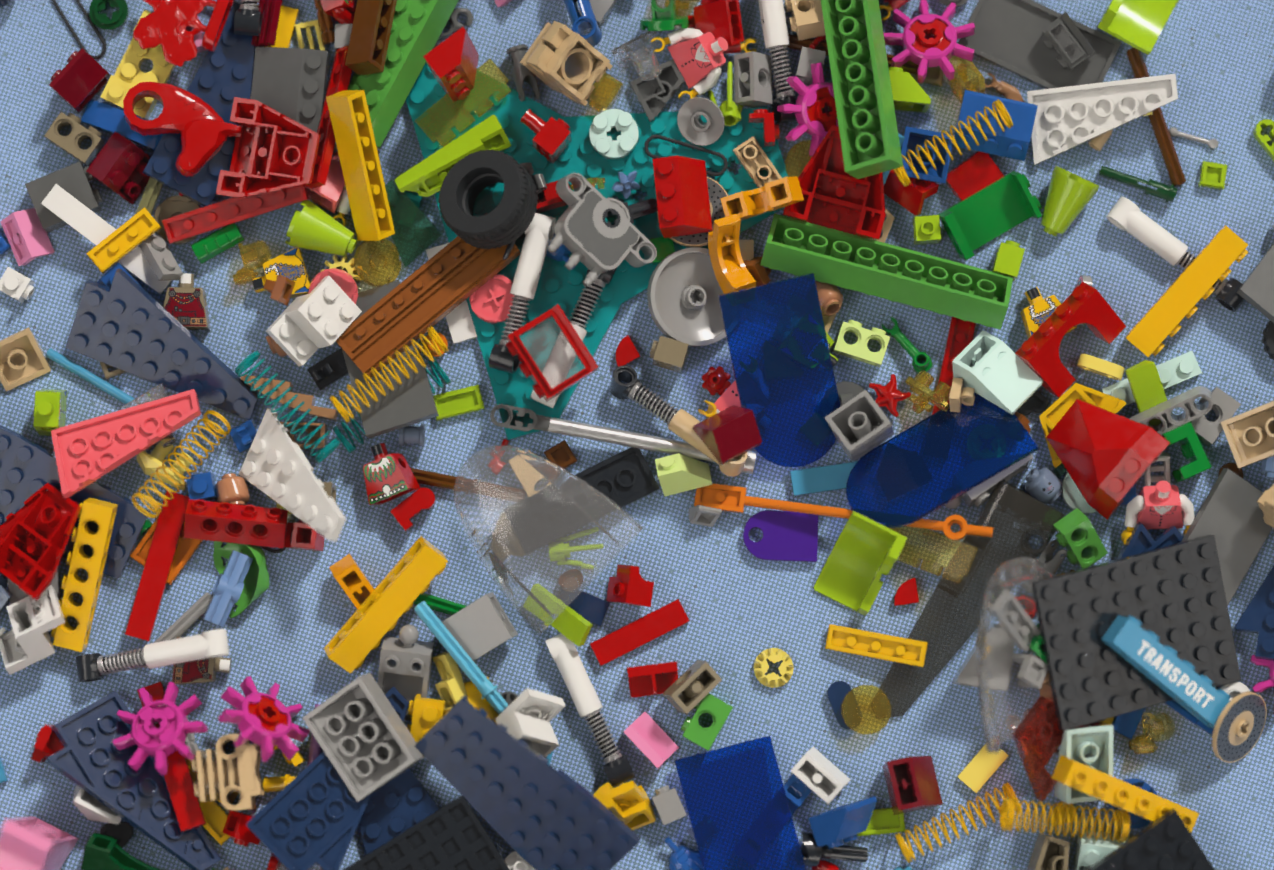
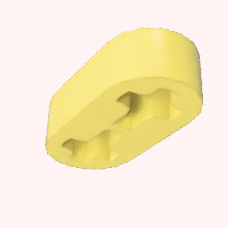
(1101, 367)

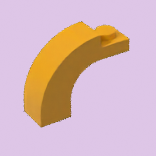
(726, 255)

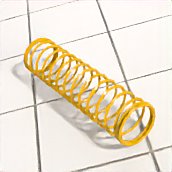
(901, 173)
(432, 334)
(154, 503)
(908, 851)

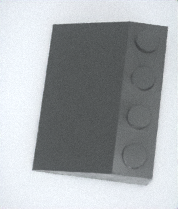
(292, 82)

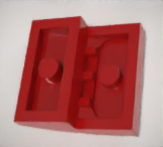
(973, 175)

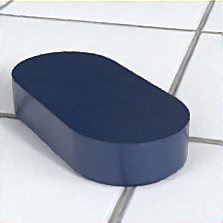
(836, 694)

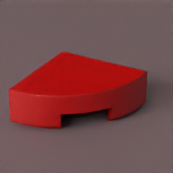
(626, 352)
(906, 593)

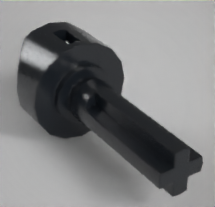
(813, 854)

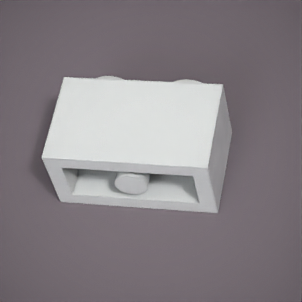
(820, 775)

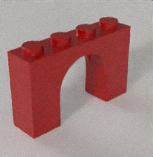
(1042, 348)

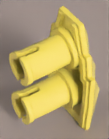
(151, 461)

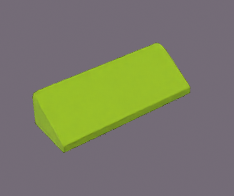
(1146, 387)

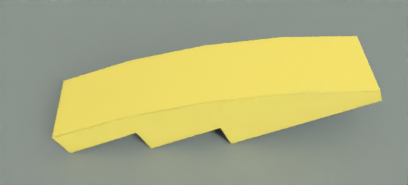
(452, 686)

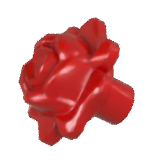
(716, 380)

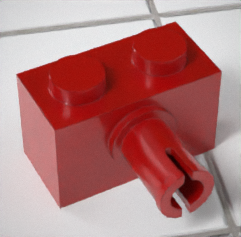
(551, 136)

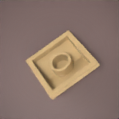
(21, 359)

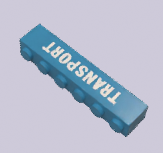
(1166, 670)

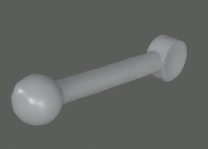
(1212, 144)

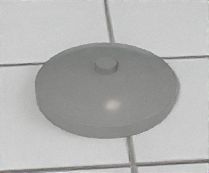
(685, 298)

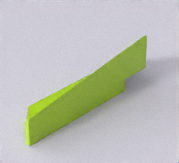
(429, 174)

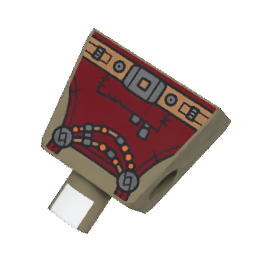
(188, 304)
(200, 670)

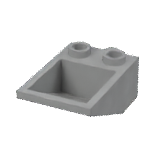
(980, 493)
(406, 664)

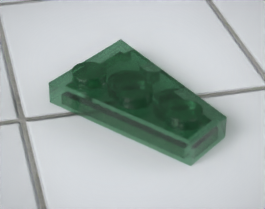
(412, 227)

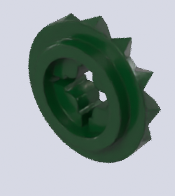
(102, 20)

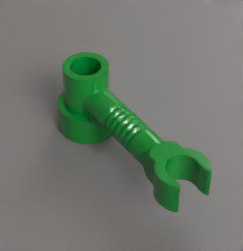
(910, 349)

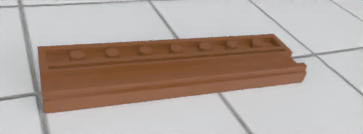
(421, 302)

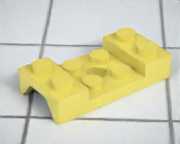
(129, 74)

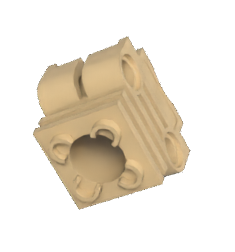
(565, 62)
(229, 773)

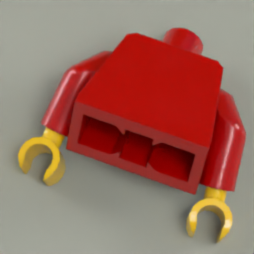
(722, 20)

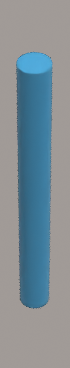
(88, 376)

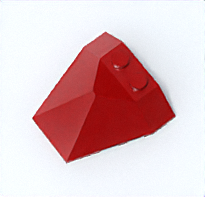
(269, 154)
(837, 198)
(1104, 453)
(36, 539)

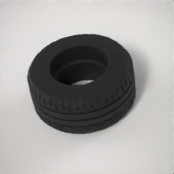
(468, 179)

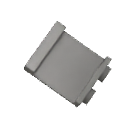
(481, 626)

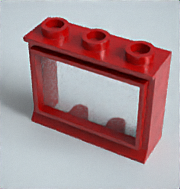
(551, 353)

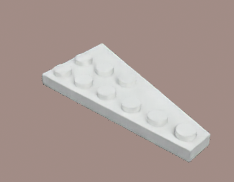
(1085, 111)
(287, 477)

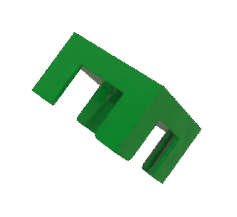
(1191, 450)

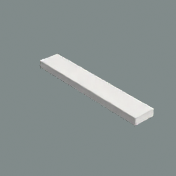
(96, 230)

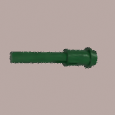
(1163, 191)

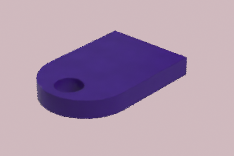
(785, 536)

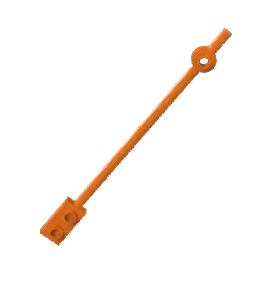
(735, 499)

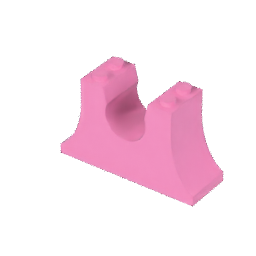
(33, 845)

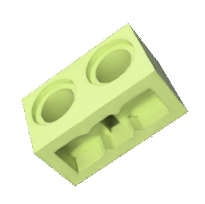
(859, 350)

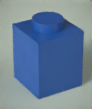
(202, 486)

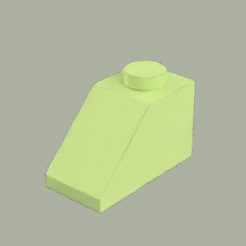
(682, 473)

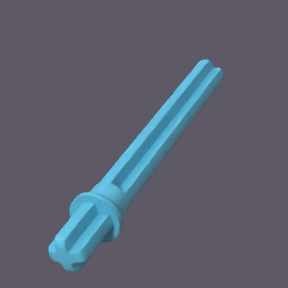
(464, 661)

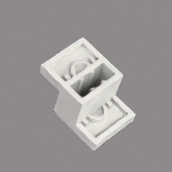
(313, 321)
(30, 635)
(530, 720)

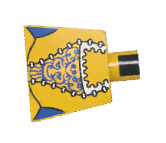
(288, 265)
(1038, 311)

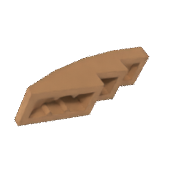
(321, 412)

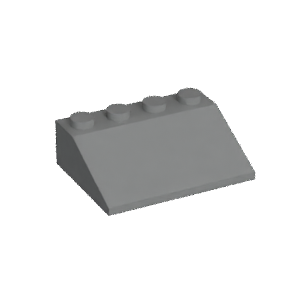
(363, 736)

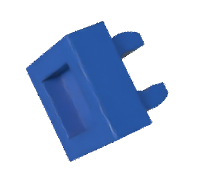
(243, 435)

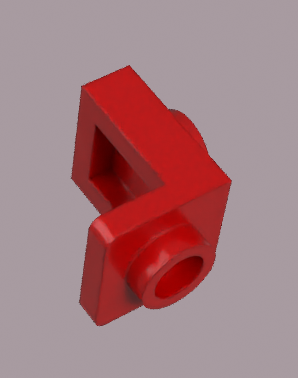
(771, 130)

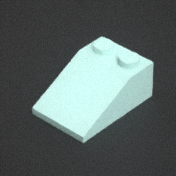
(1090, 747)

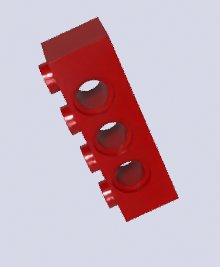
(235, 523)

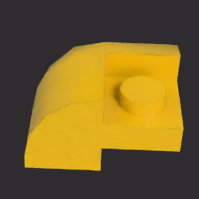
(627, 803)

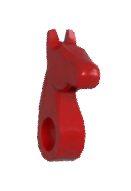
(184, 113)

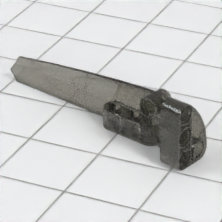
(955, 607)

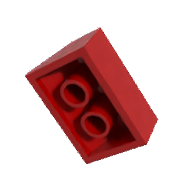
(454, 64)
(682, 196)

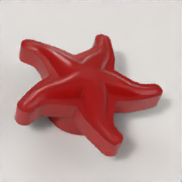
(889, 395)

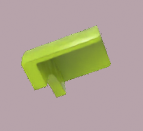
(1137, 21)
(857, 563)

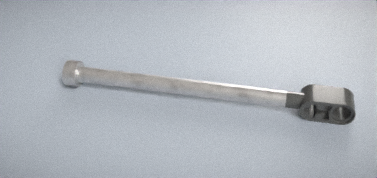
(608, 435)

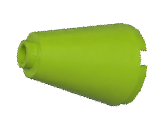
(1065, 200)
(319, 232)

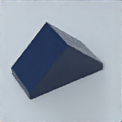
(590, 607)

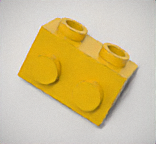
(424, 714)

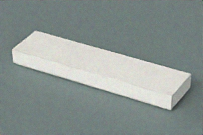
(459, 319)

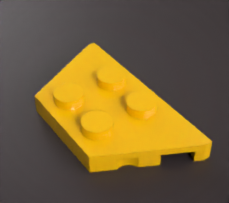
(1056, 411)

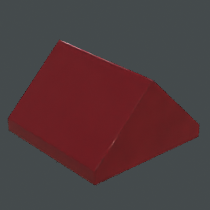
(729, 433)

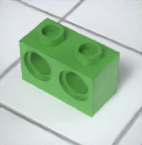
(1080, 539)

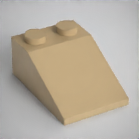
(1251, 435)

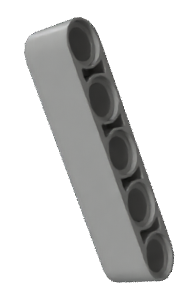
(1171, 421)

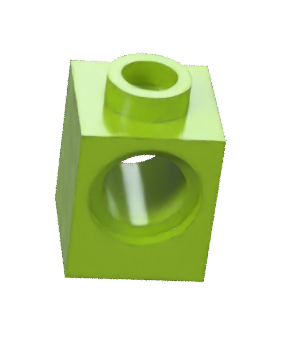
(926, 230)
(1008, 259)

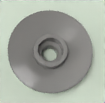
(694, 128)

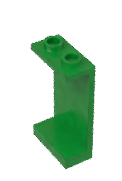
(989, 213)

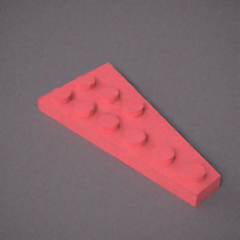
(105, 442)

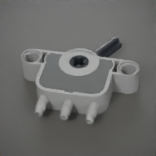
(592, 239)

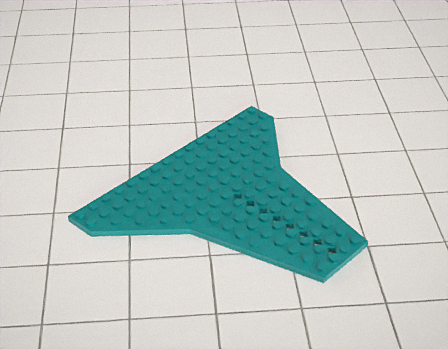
(556, 282)

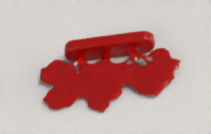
(169, 24)

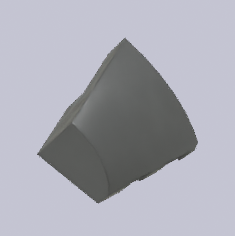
(657, 92)

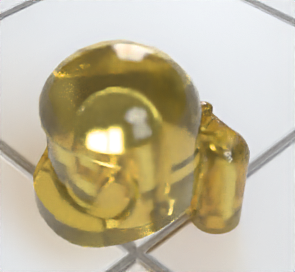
(253, 257)
(1155, 728)

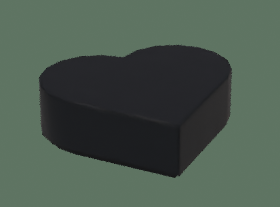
(1034, 404)
(122, 832)

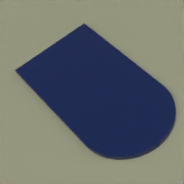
(783, 367)
(936, 462)
(740, 808)

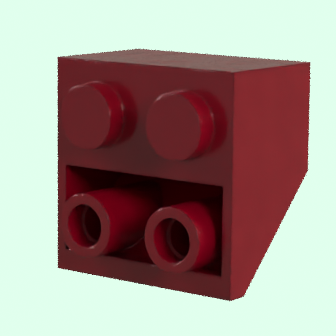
(79, 80)
(121, 168)
(912, 784)

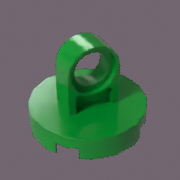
(663, 18)

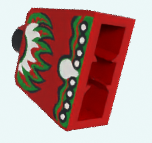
(388, 476)

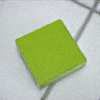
(1212, 175)

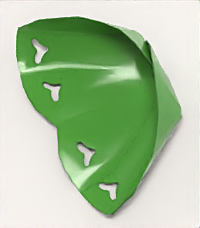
(256, 579)

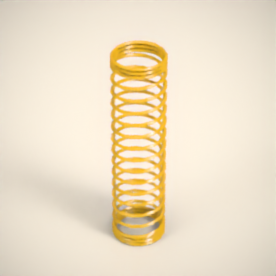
(1121, 820)

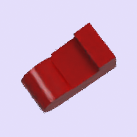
(413, 505)

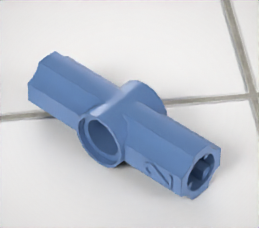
(228, 588)

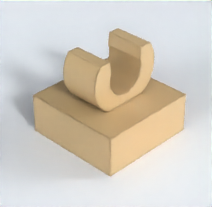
(960, 395)

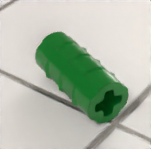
(217, 242)

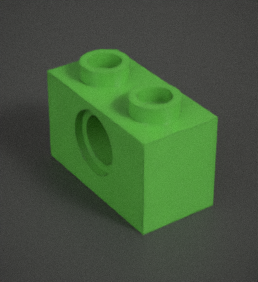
(705, 736)

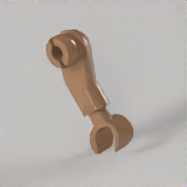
(1005, 89)

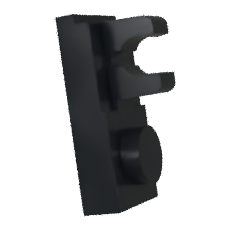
(329, 369)

